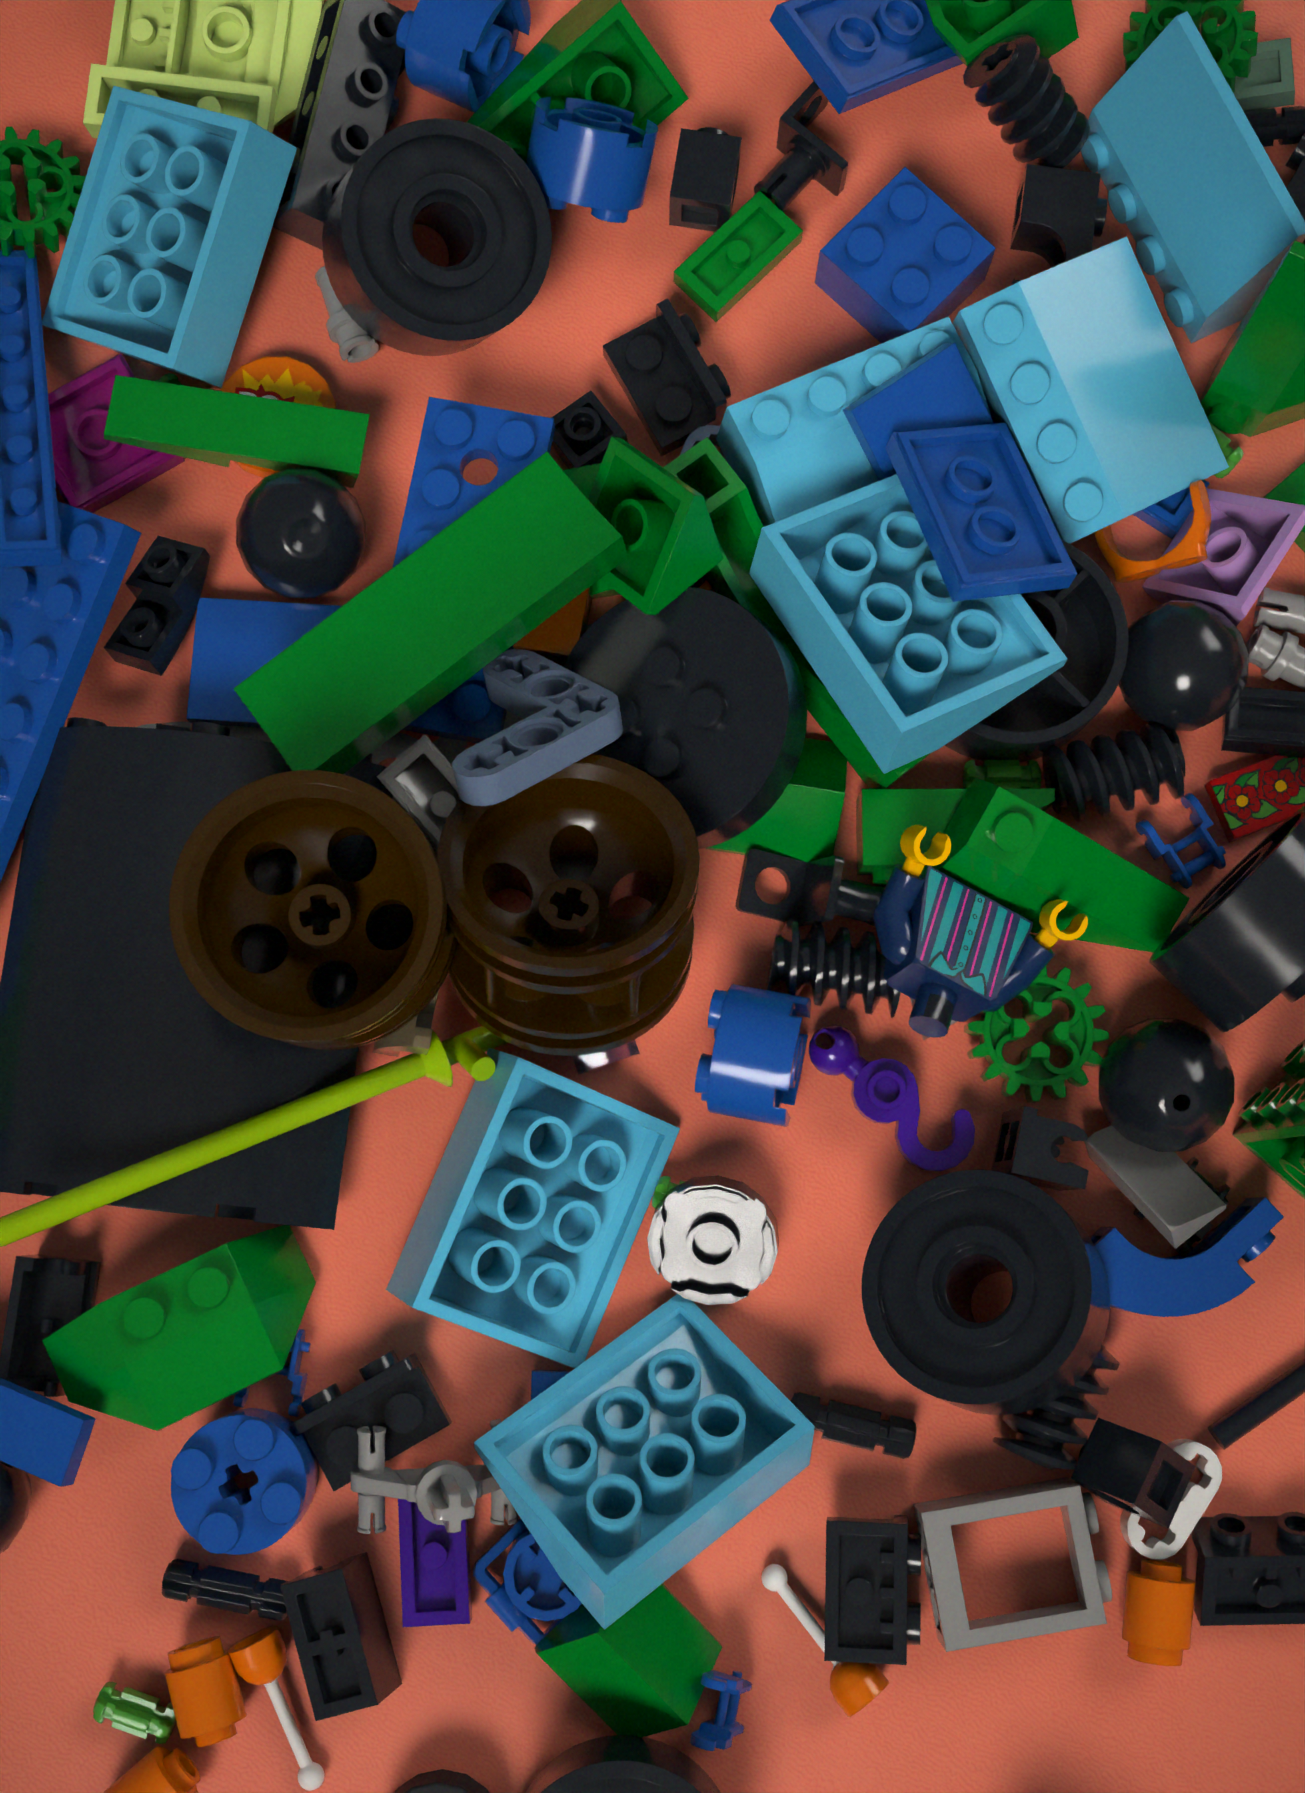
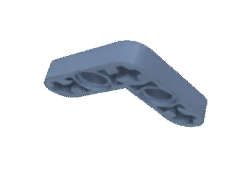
(560, 725)

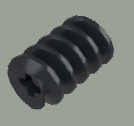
(1028, 102)
(1115, 769)
(830, 966)
(1047, 1428)

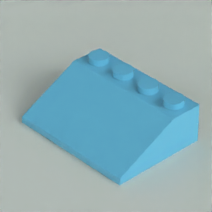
(1191, 182)
(169, 234)
(1091, 389)
(795, 439)
(882, 627)
(533, 1210)
(646, 1456)

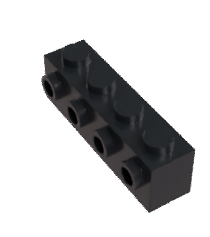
(341, 107)

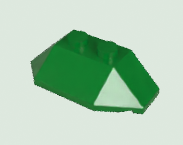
(188, 1332)

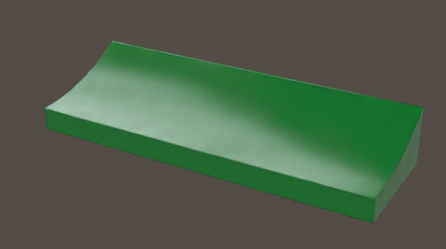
(433, 620)

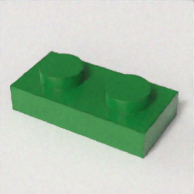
(737, 256)

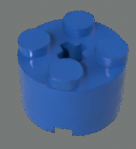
(462, 46)
(591, 157)
(754, 1054)
(236, 1518)

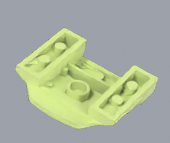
(209, 55)

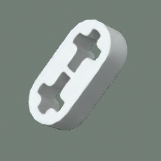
(1191, 1508)

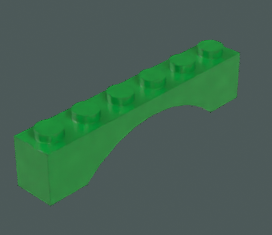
(738, 534)

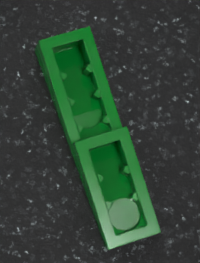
(236, 427)

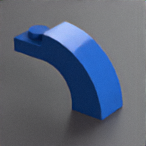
(1192, 1282)

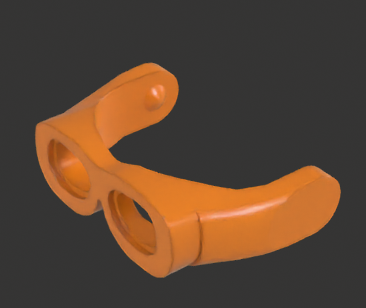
(1186, 553)

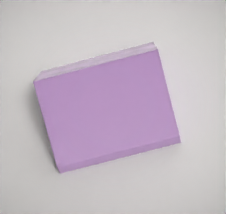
(1242, 550)

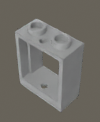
(943, 1575)

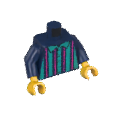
(955, 945)

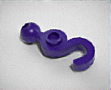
(889, 1093)

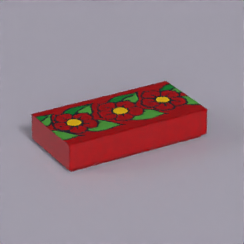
(1258, 795)

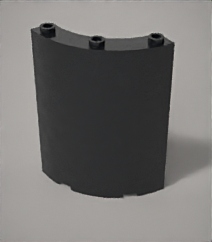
(100, 1025)

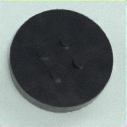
(703, 705)

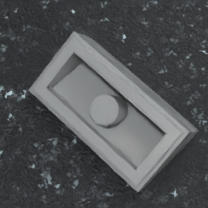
(423, 785)
(1156, 1184)

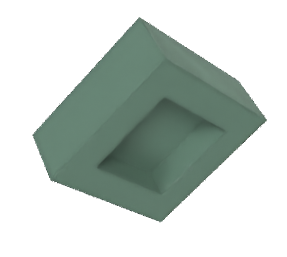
(1270, 77)

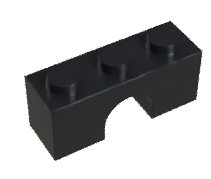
(1057, 213)

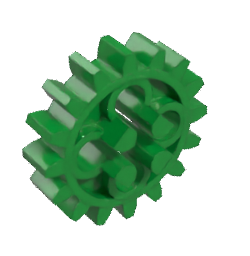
(1230, 43)
(49, 211)
(1034, 1068)

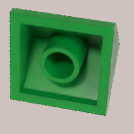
(661, 524)
(808, 812)
(639, 1670)

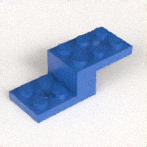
(438, 496)

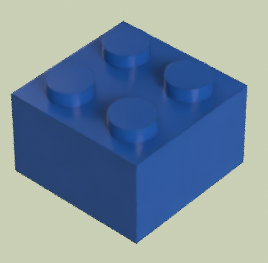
(903, 260)

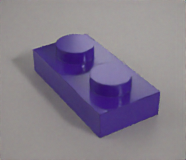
(433, 1570)

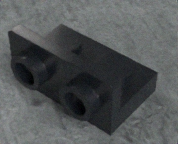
(668, 378)
(391, 1397)
(1250, 1569)
(868, 1590)

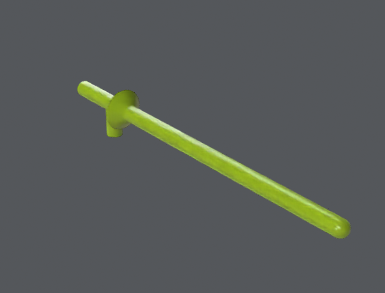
(466, 1049)

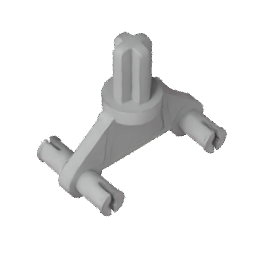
(442, 1491)

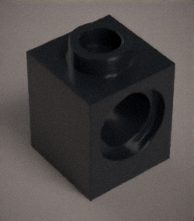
(704, 179)
(1133, 1472)

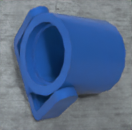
(529, 1585)

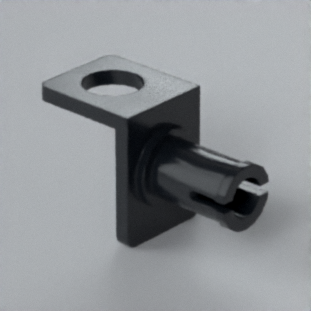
(804, 154)
(812, 893)

